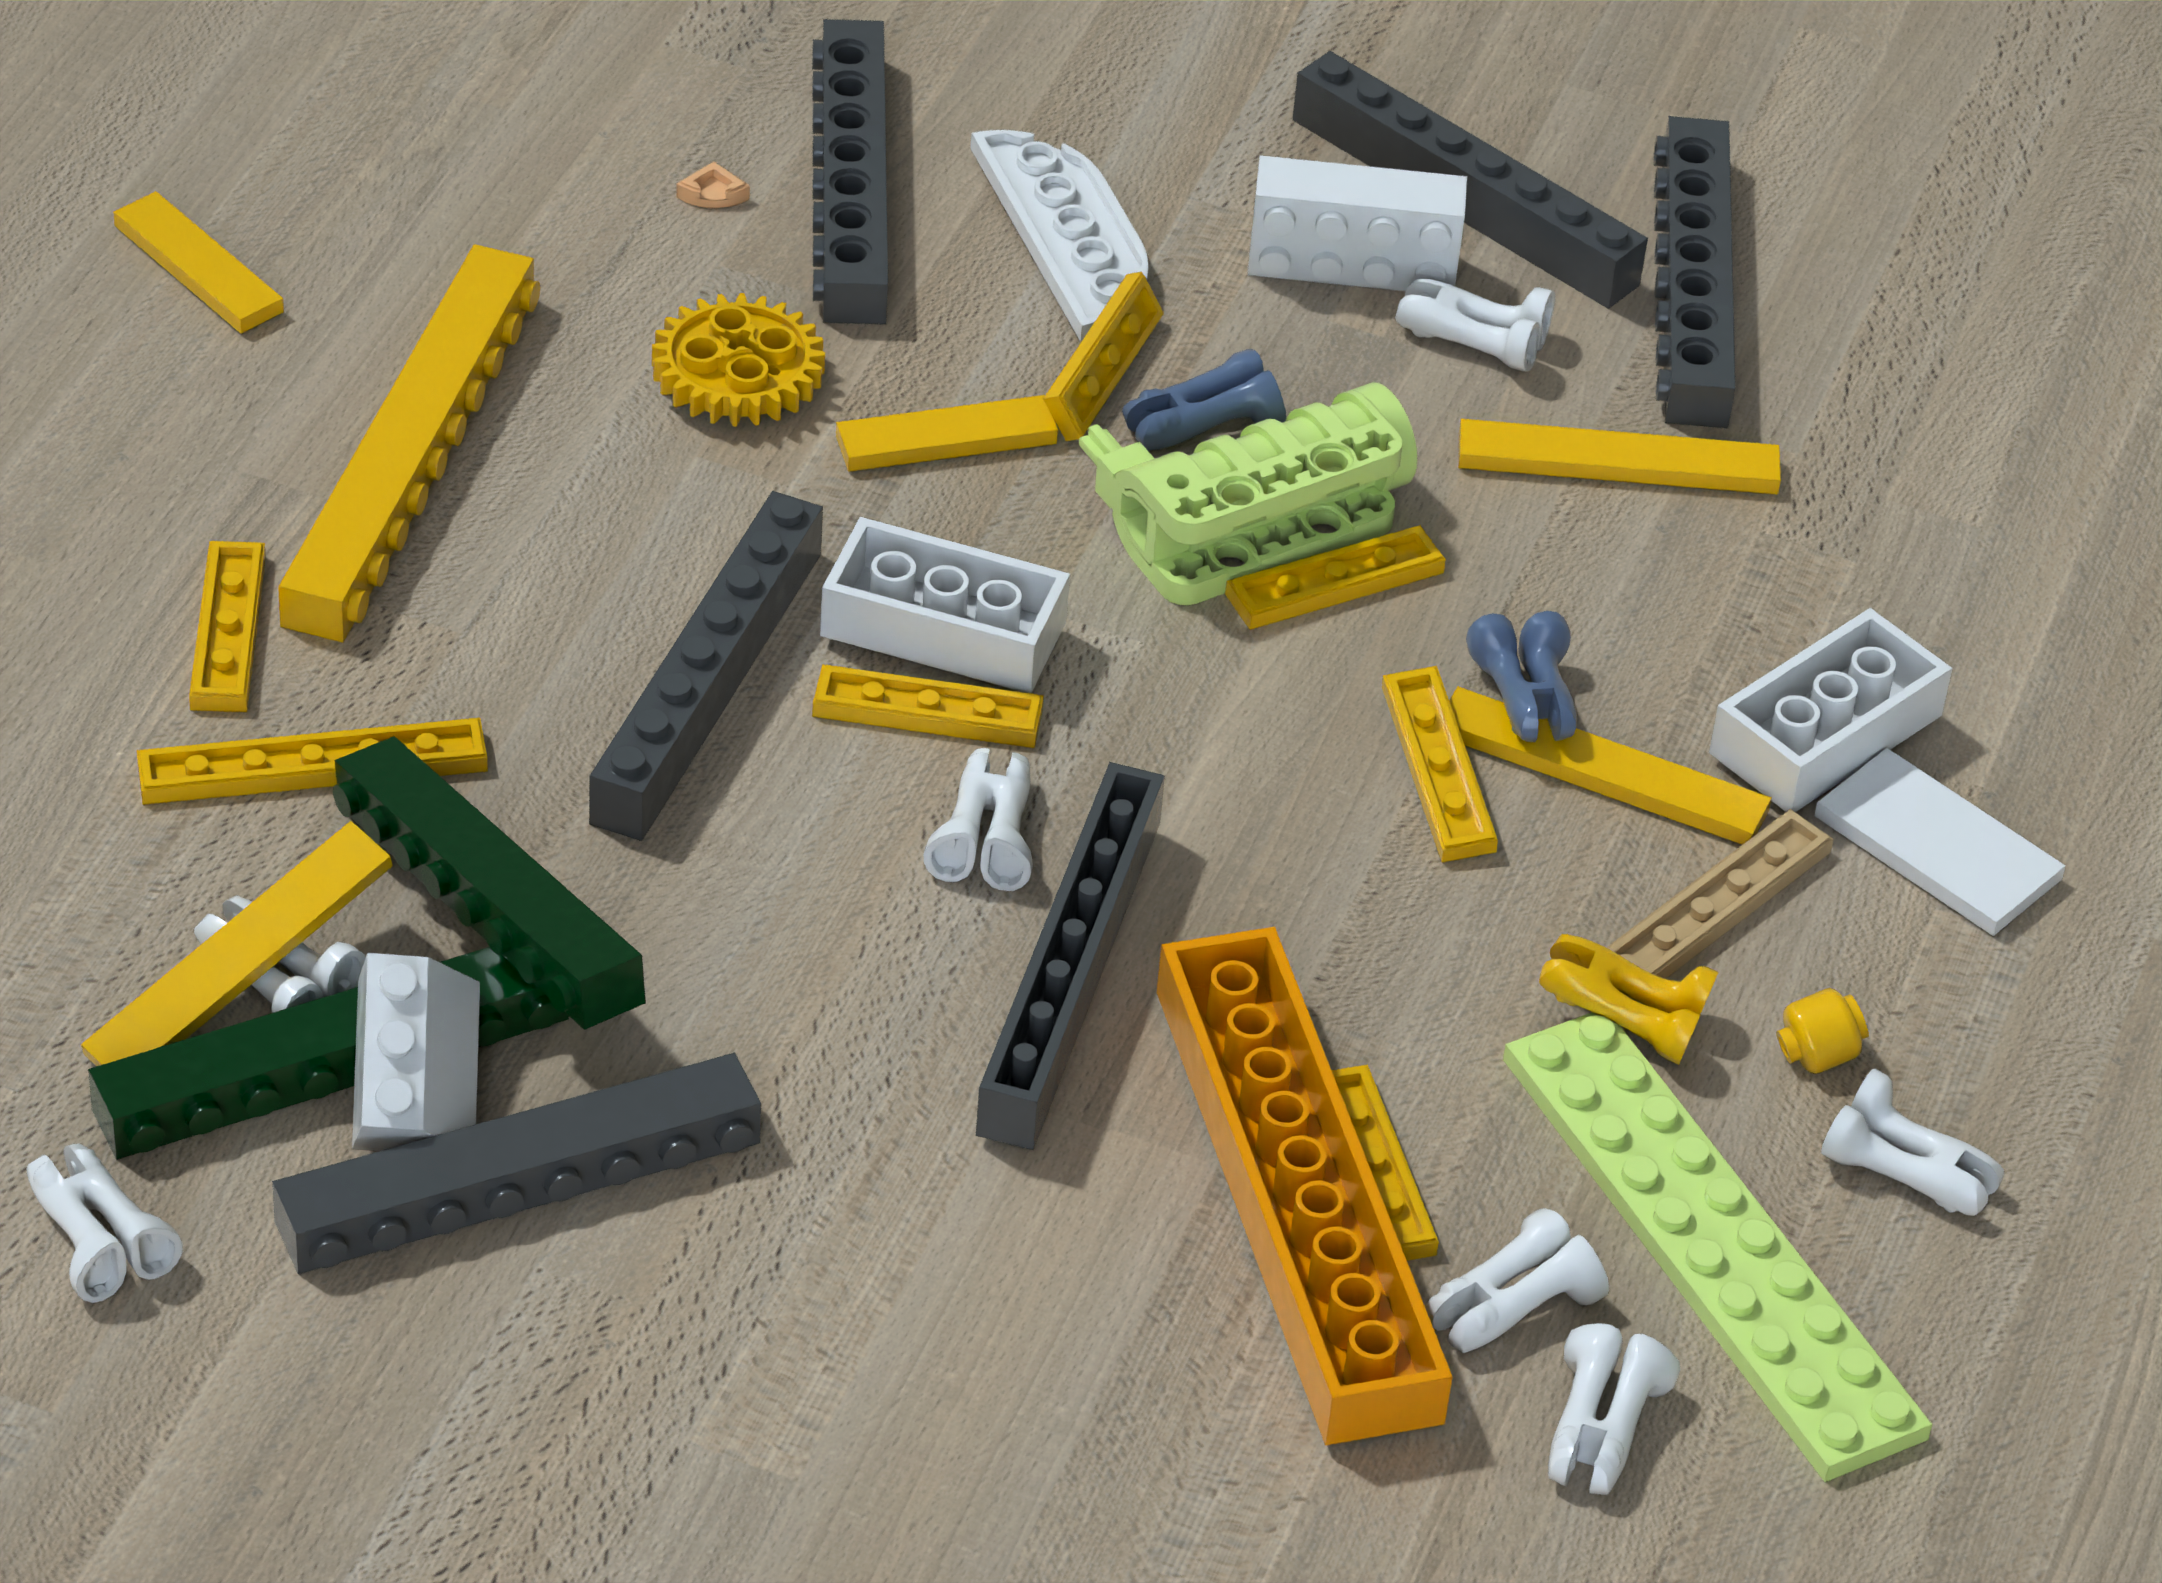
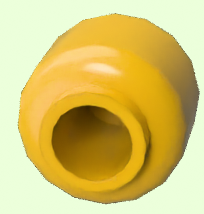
(1822, 1030)

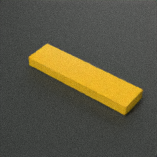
(198, 262)
(1103, 356)
(946, 433)
(1335, 577)
(227, 626)
(928, 706)
(1439, 764)
(1387, 1162)

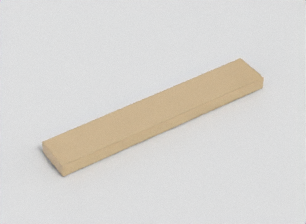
(1724, 895)

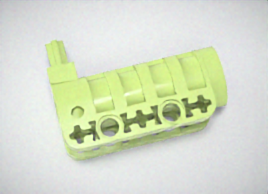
(1257, 491)

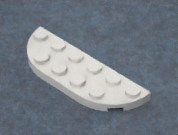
(1064, 219)

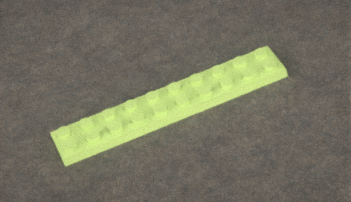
(1718, 1246)

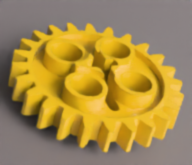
(738, 359)

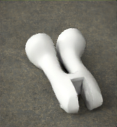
(1465, 318)
(1005, 855)
(314, 973)
(1887, 1142)
(99, 1257)
(1485, 1311)
(1606, 1443)

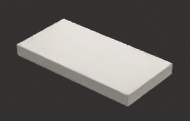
(1940, 841)

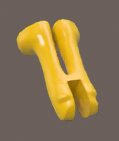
(1595, 976)

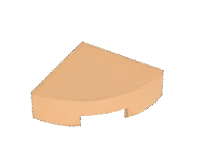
(713, 188)

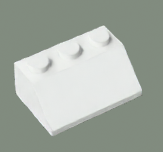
(413, 1051)

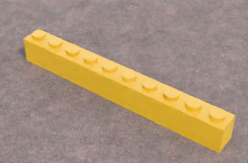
(407, 444)

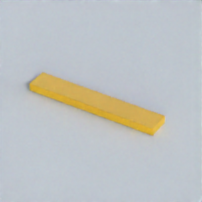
(1619, 456)
(298, 760)
(1614, 771)
(243, 948)

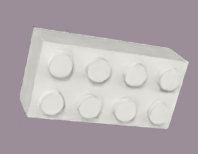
(1355, 224)
(944, 605)
(1830, 710)

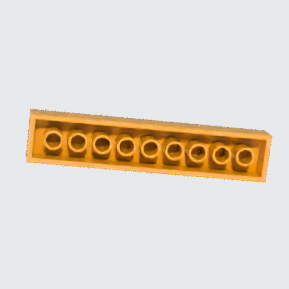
(1303, 1187)

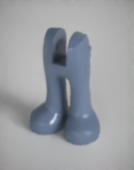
(1196, 405)
(1541, 648)

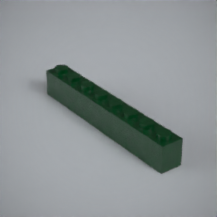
(490, 883)
(277, 1061)

